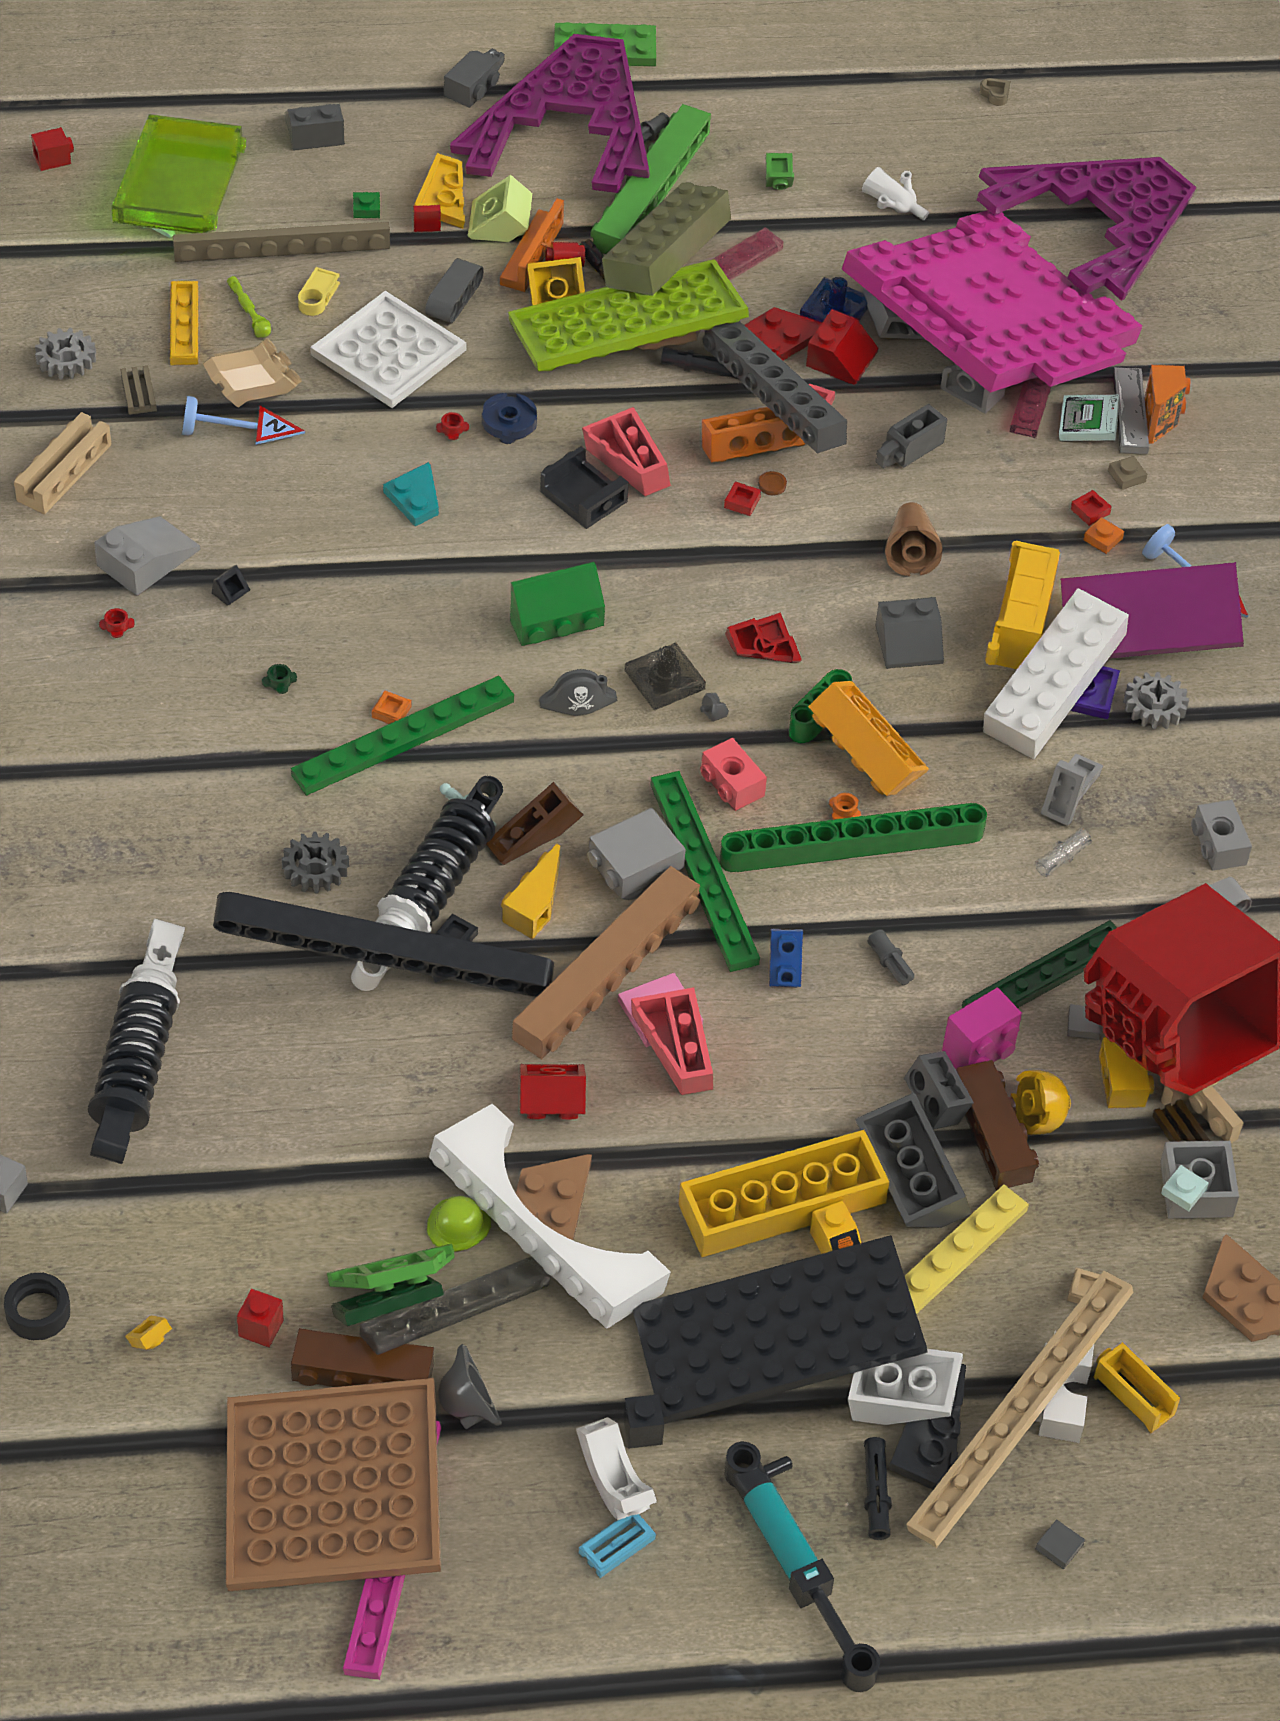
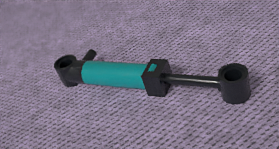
(807, 1575)

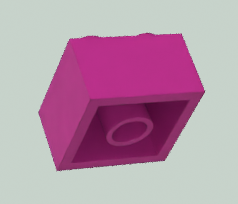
(982, 1030)

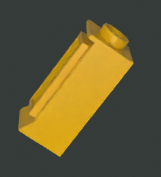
(1144, 1379)

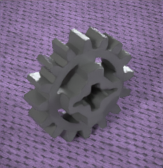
(315, 862)

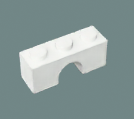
(1066, 1411)

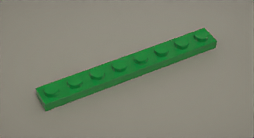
(402, 735)
(705, 870)

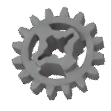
(65, 353)
(1156, 700)

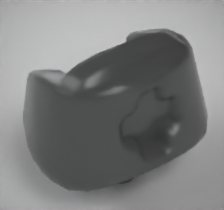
(713, 707)

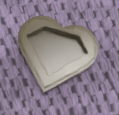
(995, 90)

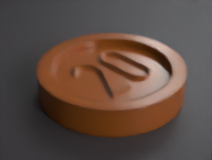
(772, 483)

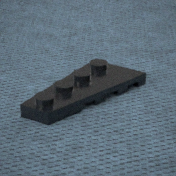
(930, 1445)

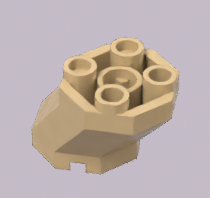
(252, 373)

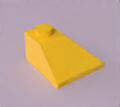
(555, 279)

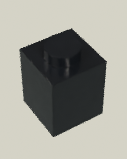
(643, 1421)

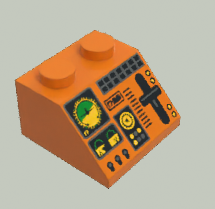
(1165, 399)

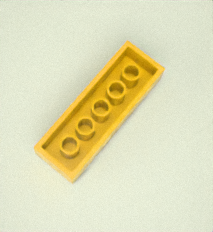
(781, 1192)

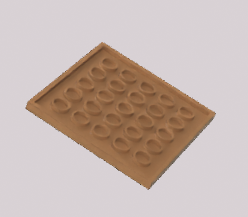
(332, 1485)

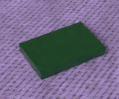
(379, 1303)

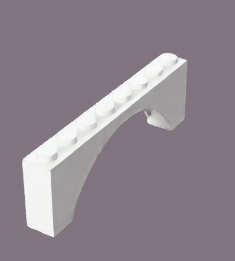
(599, 1279)

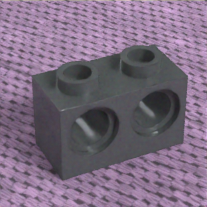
(939, 1089)

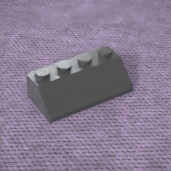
(915, 1164)

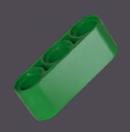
(802, 725)

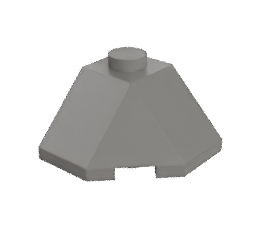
(965, 388)

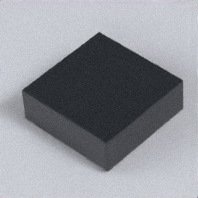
(458, 928)

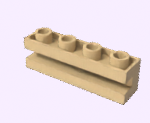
(62, 463)

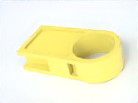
(319, 286)

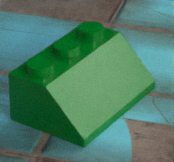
(557, 604)

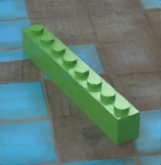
(666, 163)

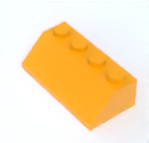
(867, 738)

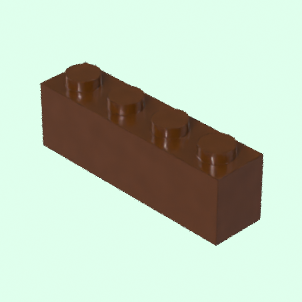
(996, 1126)
(350, 1361)

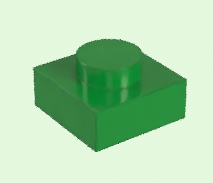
(366, 204)

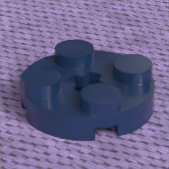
(509, 428)

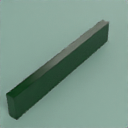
(1050, 969)

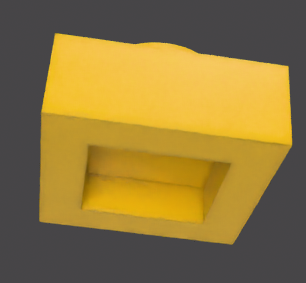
(149, 1333)

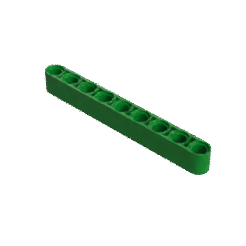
(852, 837)

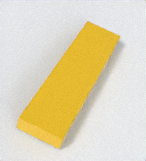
(184, 323)

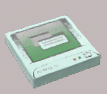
(1089, 417)

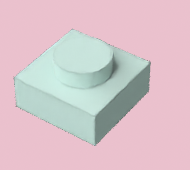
(1184, 1188)

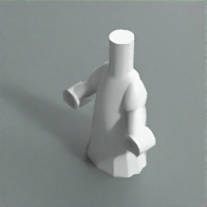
(892, 194)

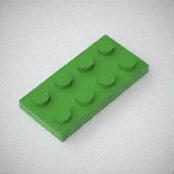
(638, 39)

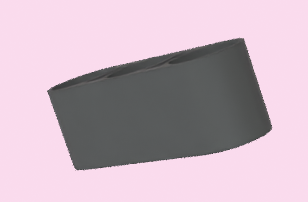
(454, 290)

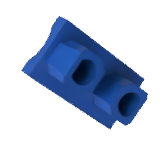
(786, 958)

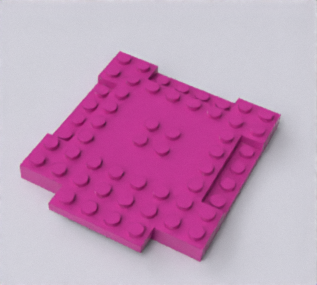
(994, 303)

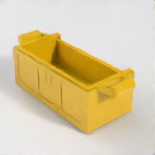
(1023, 604)

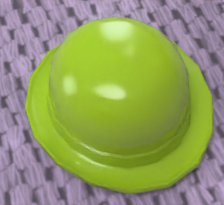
(458, 1223)

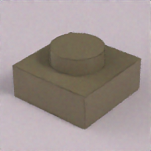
(1127, 472)

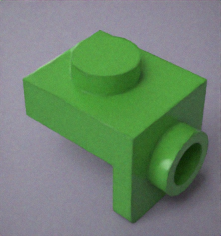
(779, 170)

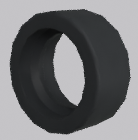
(40, 1328)

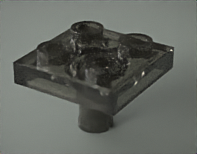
(661, 669)

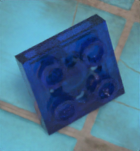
(836, 296)

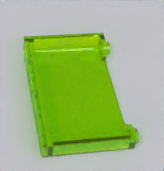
(178, 175)

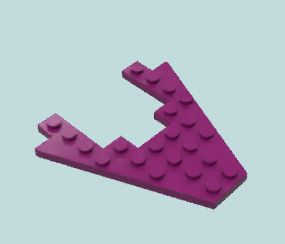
(581, 78)
(1136, 193)

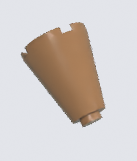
(913, 542)

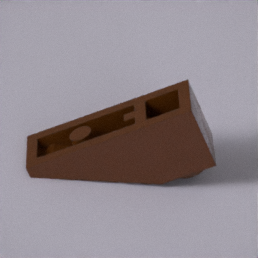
(535, 824)

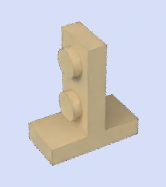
(1214, 1109)

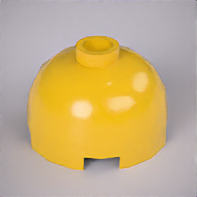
(1041, 1101)

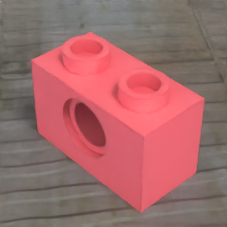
(733, 774)

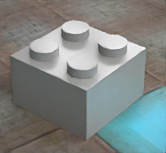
(1211, 1162)

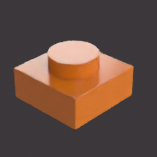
(1103, 535)

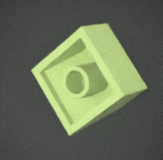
(501, 212)

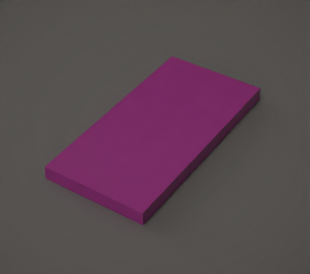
(1170, 607)

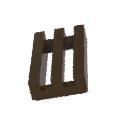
(1183, 1120)

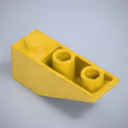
(531, 903)

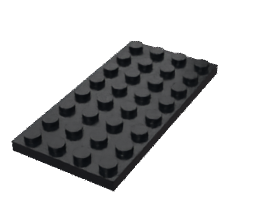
(778, 1329)

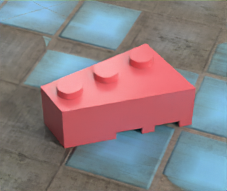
(628, 450)
(677, 1036)

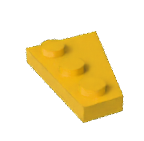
(444, 188)

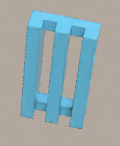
(616, 1559)

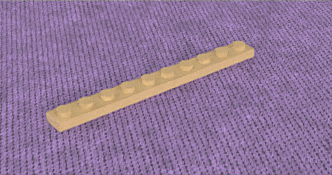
(1019, 1409)

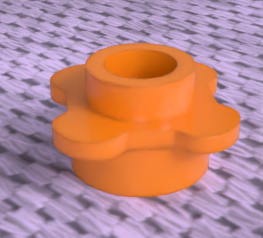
(844, 806)

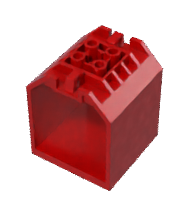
(1188, 990)

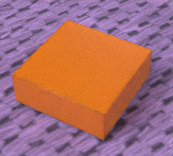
(391, 707)

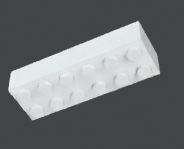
(1055, 673)

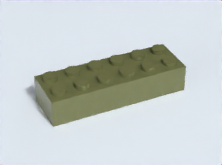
(666, 238)

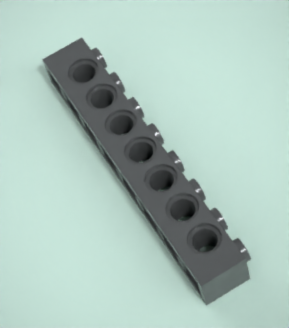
(777, 386)

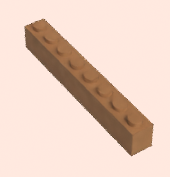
(606, 963)

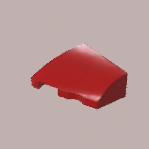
(763, 639)

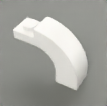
(612, 1470)

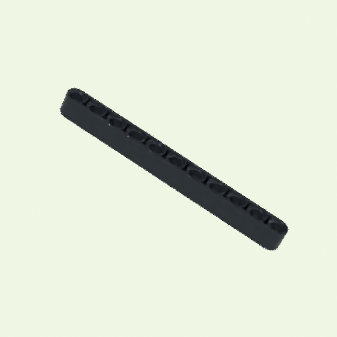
(382, 944)

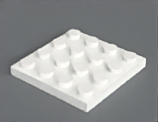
(388, 349)

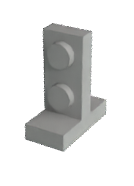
(1068, 787)

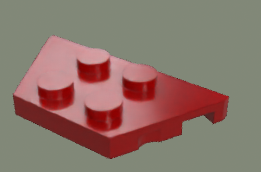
(783, 331)

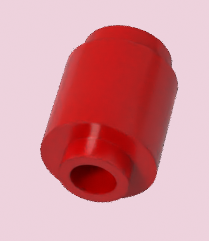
(565, 250)

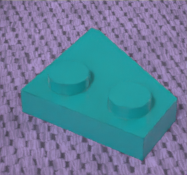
(414, 494)

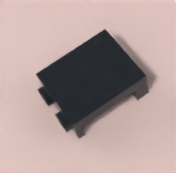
(582, 488)

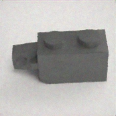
(473, 76)
(913, 437)

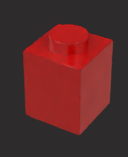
(52, 148)
(260, 1318)

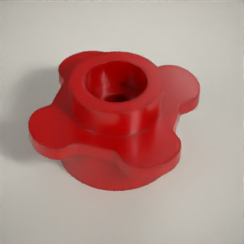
(452, 425)
(116, 622)

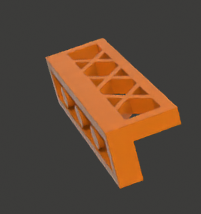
(532, 246)

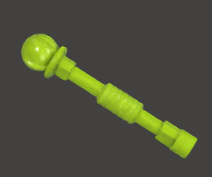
(260, 325)

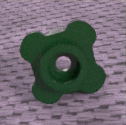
(279, 678)

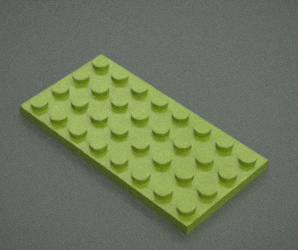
(619, 320)

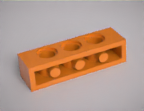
(746, 434)

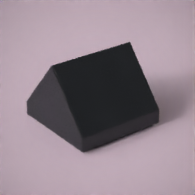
(230, 586)

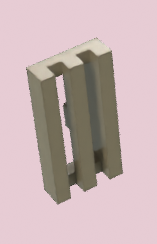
(135, 374)

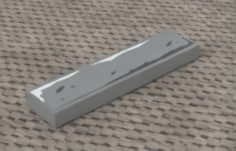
(1132, 411)

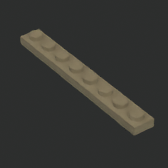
(281, 241)

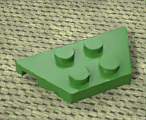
(384, 1273)

